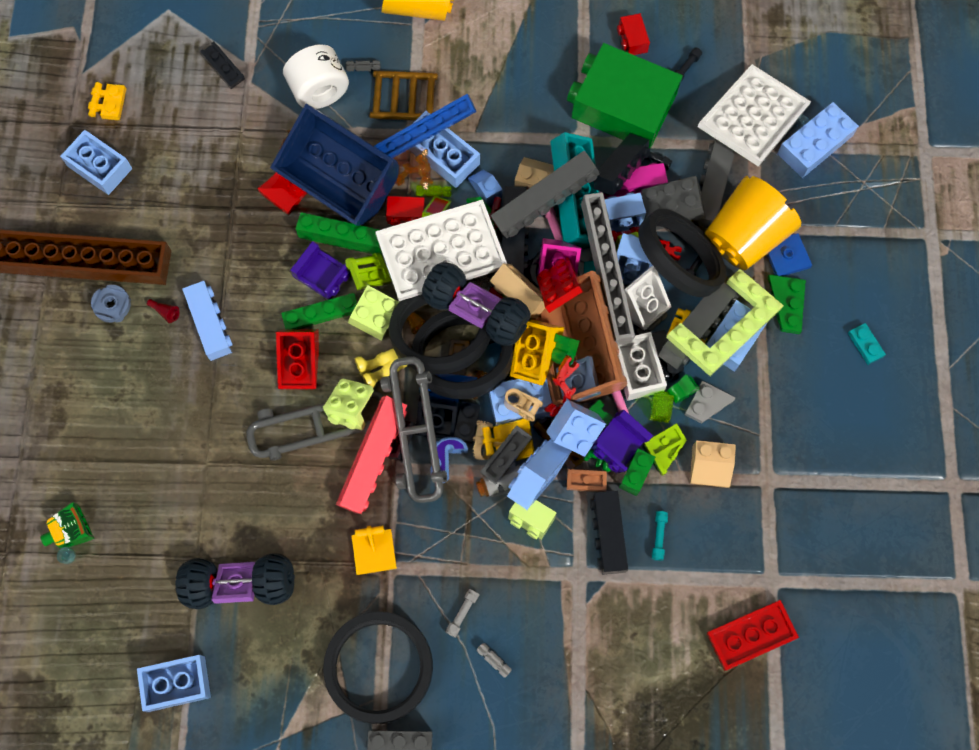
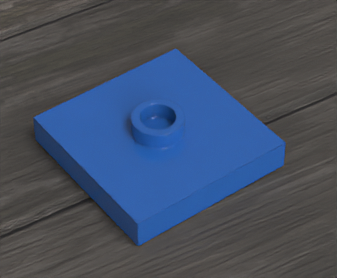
(789, 257)

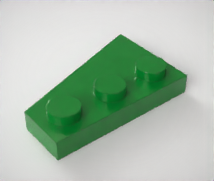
(791, 294)

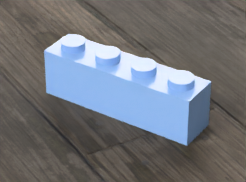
(207, 320)

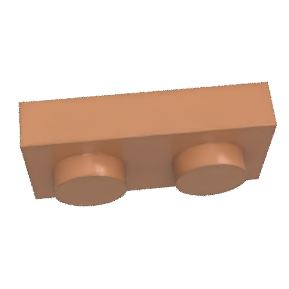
(586, 480)

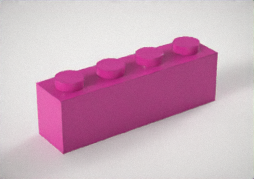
(642, 178)

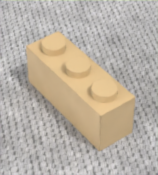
(515, 285)

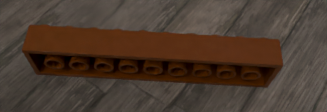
(84, 257)

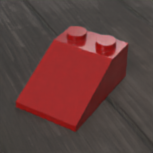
(297, 358)

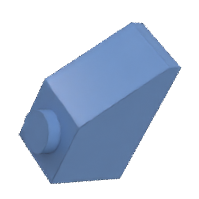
(486, 186)

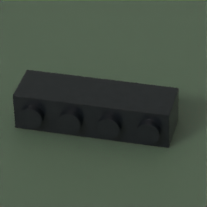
(621, 164)
(609, 533)

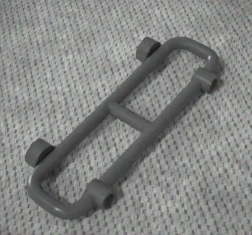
(266, 418)
(406, 479)

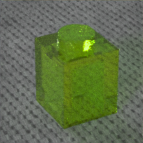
(661, 407)

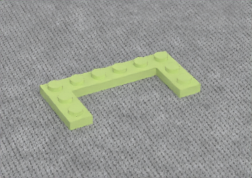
(713, 358)

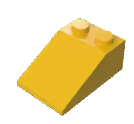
(534, 351)

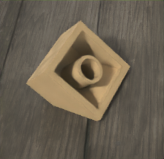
(532, 172)
(712, 464)

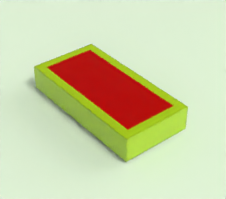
(436, 205)

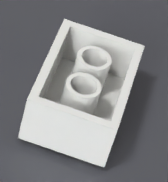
(641, 367)

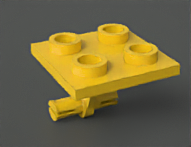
(501, 433)
(373, 550)

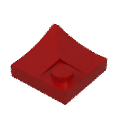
(282, 193)

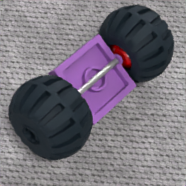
(504, 317)
(268, 579)

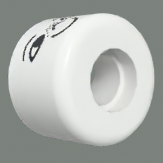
(316, 76)

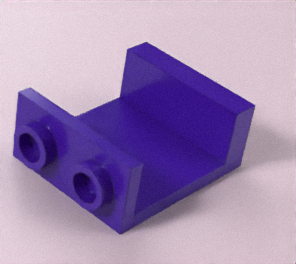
(620, 441)

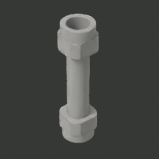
(453, 628)

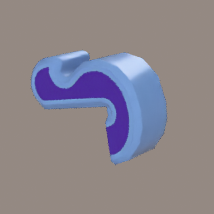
(446, 446)

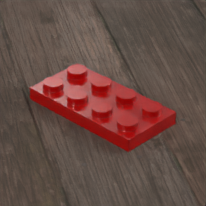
(558, 284)
(752, 635)

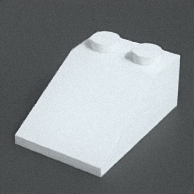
(647, 299)

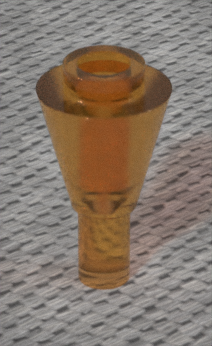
(415, 322)

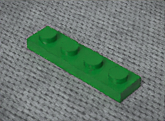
(319, 312)

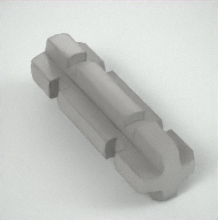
(495, 661)

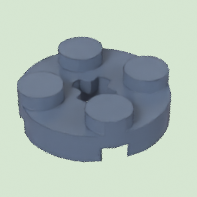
(115, 313)

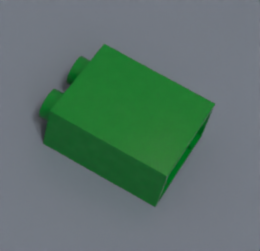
(623, 94)

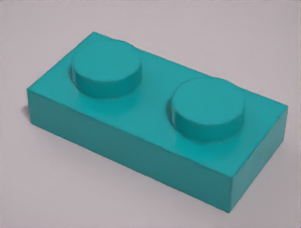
(866, 343)

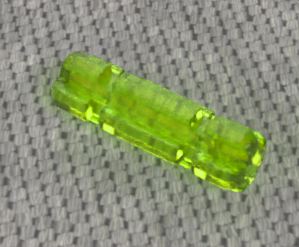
(434, 190)

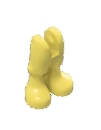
(383, 359)

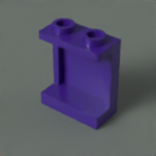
(320, 271)

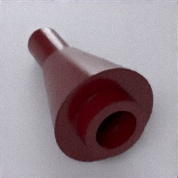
(168, 312)

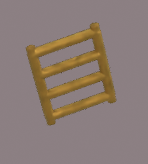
(397, 75)

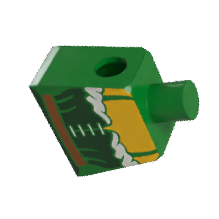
(67, 528)

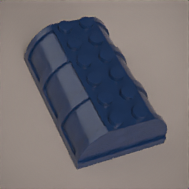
(336, 166)

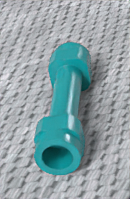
(661, 519)

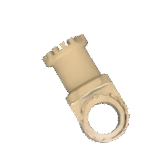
(478, 441)

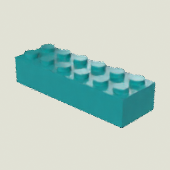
(571, 215)

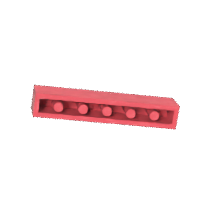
(370, 457)

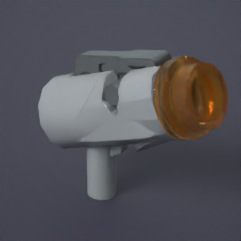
(488, 488)

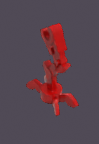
(565, 371)

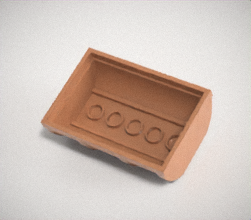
(588, 321)

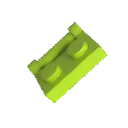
(370, 276)

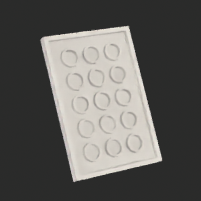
(754, 115)
(452, 236)

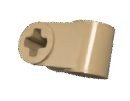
(523, 405)

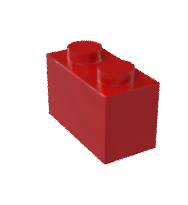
(633, 34)
(404, 209)

